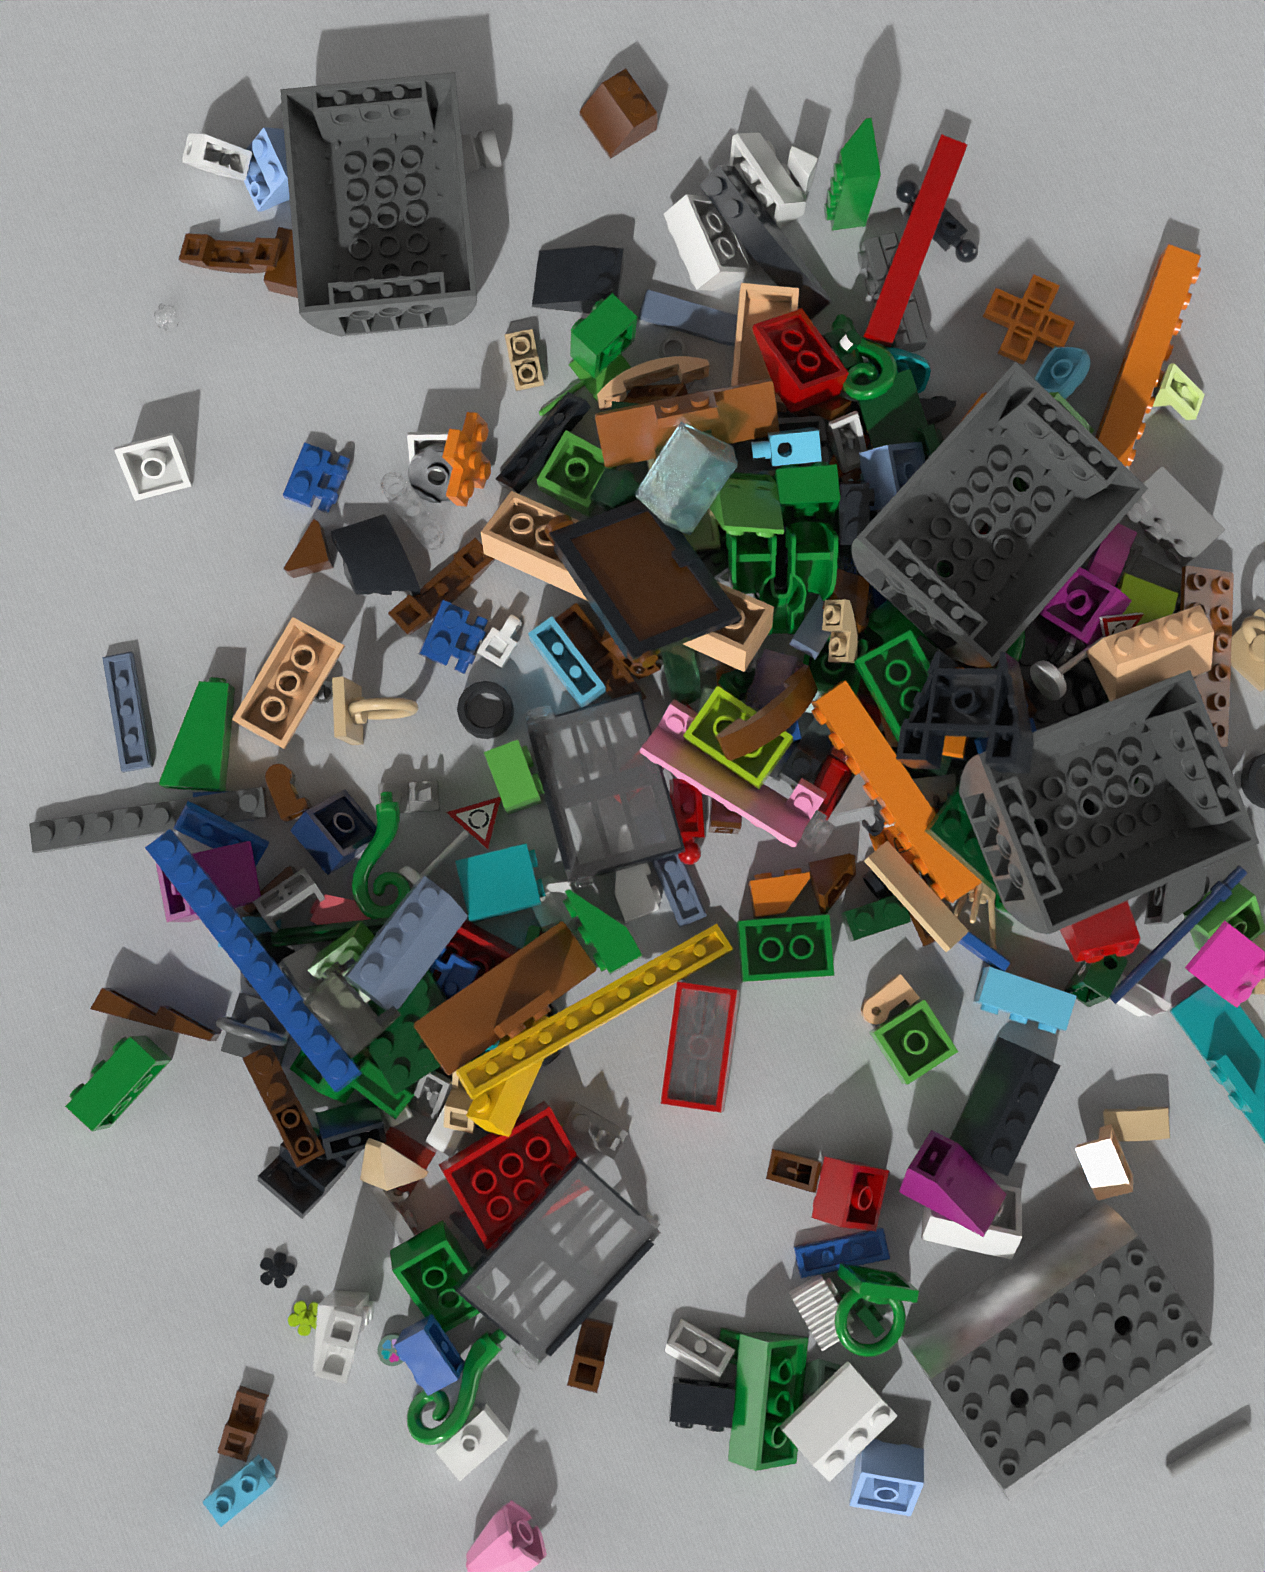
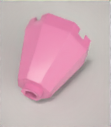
(507, 1543)

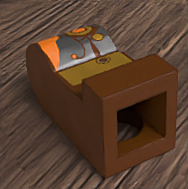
(284, 794)

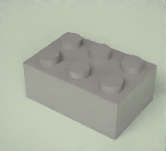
(1174, 518)

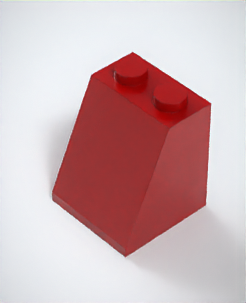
(1103, 934)

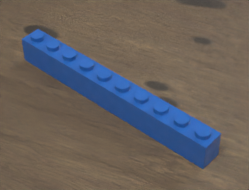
(252, 959)

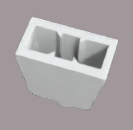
(209, 153)

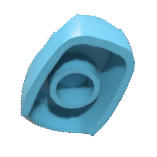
(1063, 370)

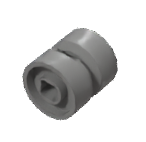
(480, 151)

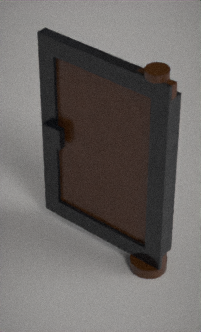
(641, 580)

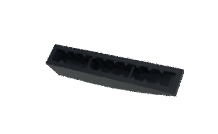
(763, 237)

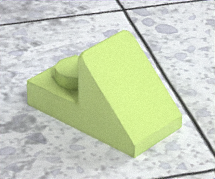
(1179, 392)

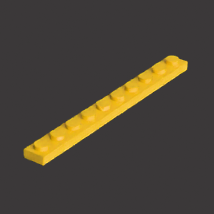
(592, 1011)

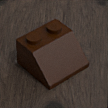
(619, 114)

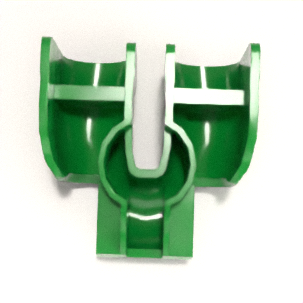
(811, 569)

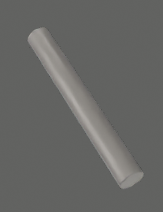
(1208, 1448)

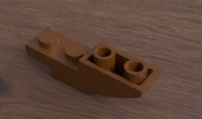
(283, 1106)

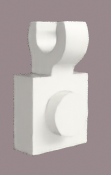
(499, 644)

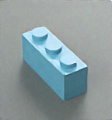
(567, 662)
(1024, 1000)

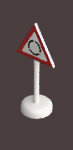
(1050, 679)
(476, 821)

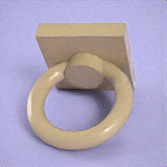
(1249, 649)
(353, 710)

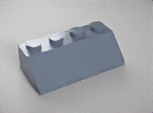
(407, 944)

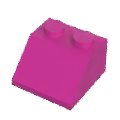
(1229, 964)

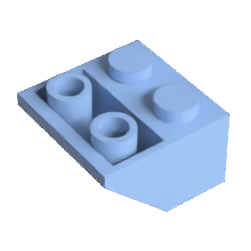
(268, 169)

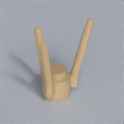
(978, 896)

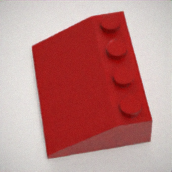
(505, 1173)

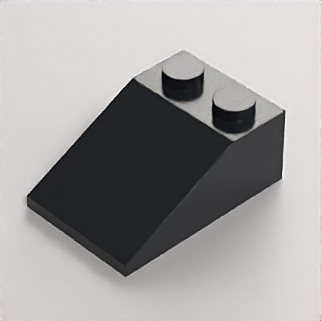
(577, 277)

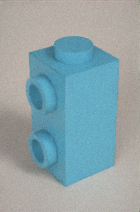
(240, 1489)

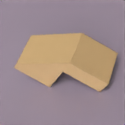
(457, 1108)

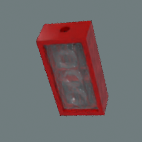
(700, 1047)

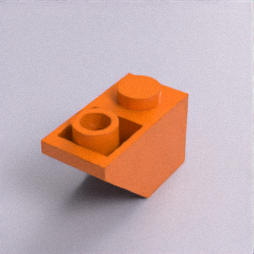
(775, 894)

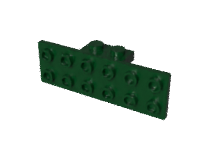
(899, 417)

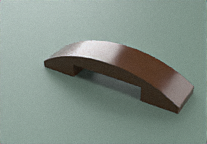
(230, 256)
(447, 585)
(772, 720)

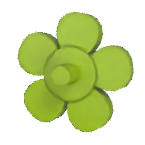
(304, 1317)

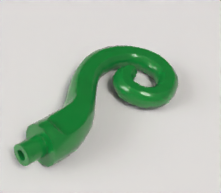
(874, 352)
(387, 826)
(478, 1357)

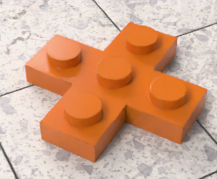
(1028, 319)
(465, 456)

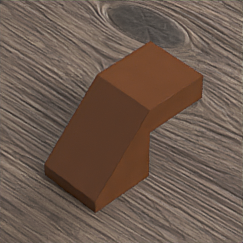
(590, 1355)

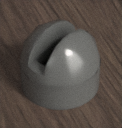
(328, 693)

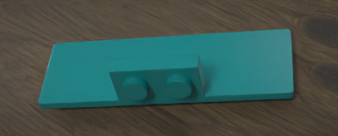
(1230, 1049)

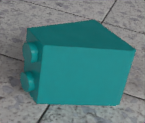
(499, 882)

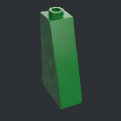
(203, 742)

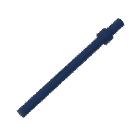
(1219, 892)

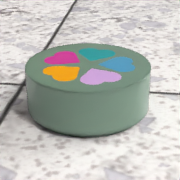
(387, 1351)

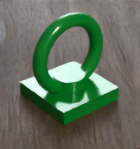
(879, 1288)

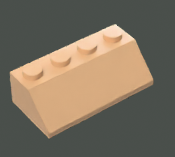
(1153, 652)
(288, 683)

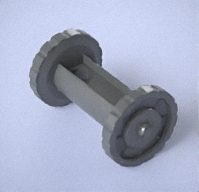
(1066, 651)

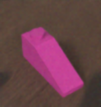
(1111, 554)

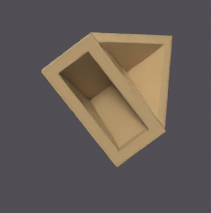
(387, 1167)

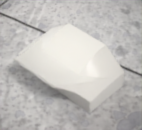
(552, 908)
(1142, 1001)

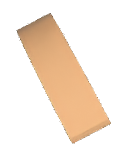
(685, 367)

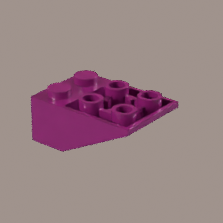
(230, 869)
(952, 1184)

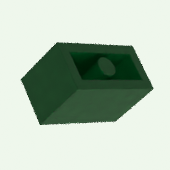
(874, 918)

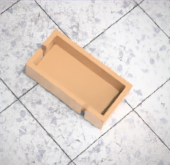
(756, 305)

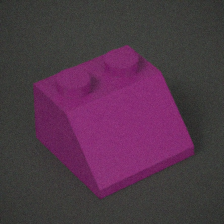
(1081, 603)

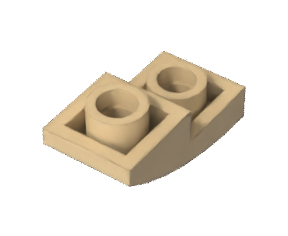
(524, 360)
(840, 621)
(1139, 1123)

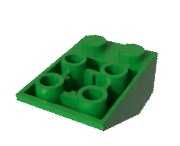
(610, 938)

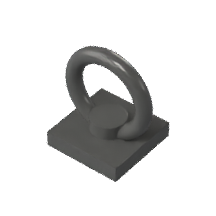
(252, 1028)

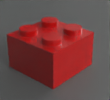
(849, 1194)

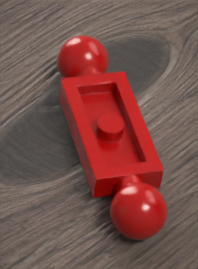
(689, 815)

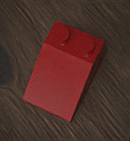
(799, 360)

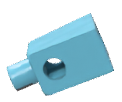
(803, 447)

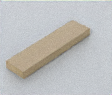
(916, 896)

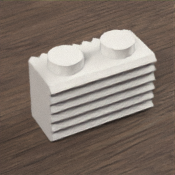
(818, 1308)

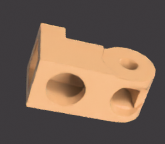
(878, 1005)

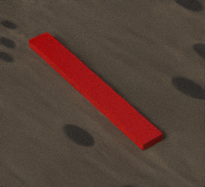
(915, 241)

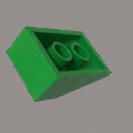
(428, 1271)

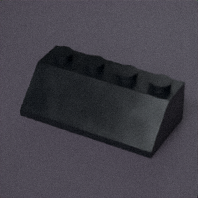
(1004, 1105)

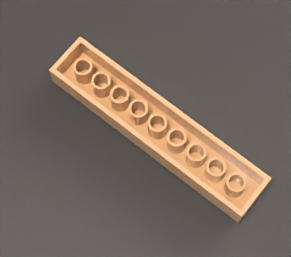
(519, 539)

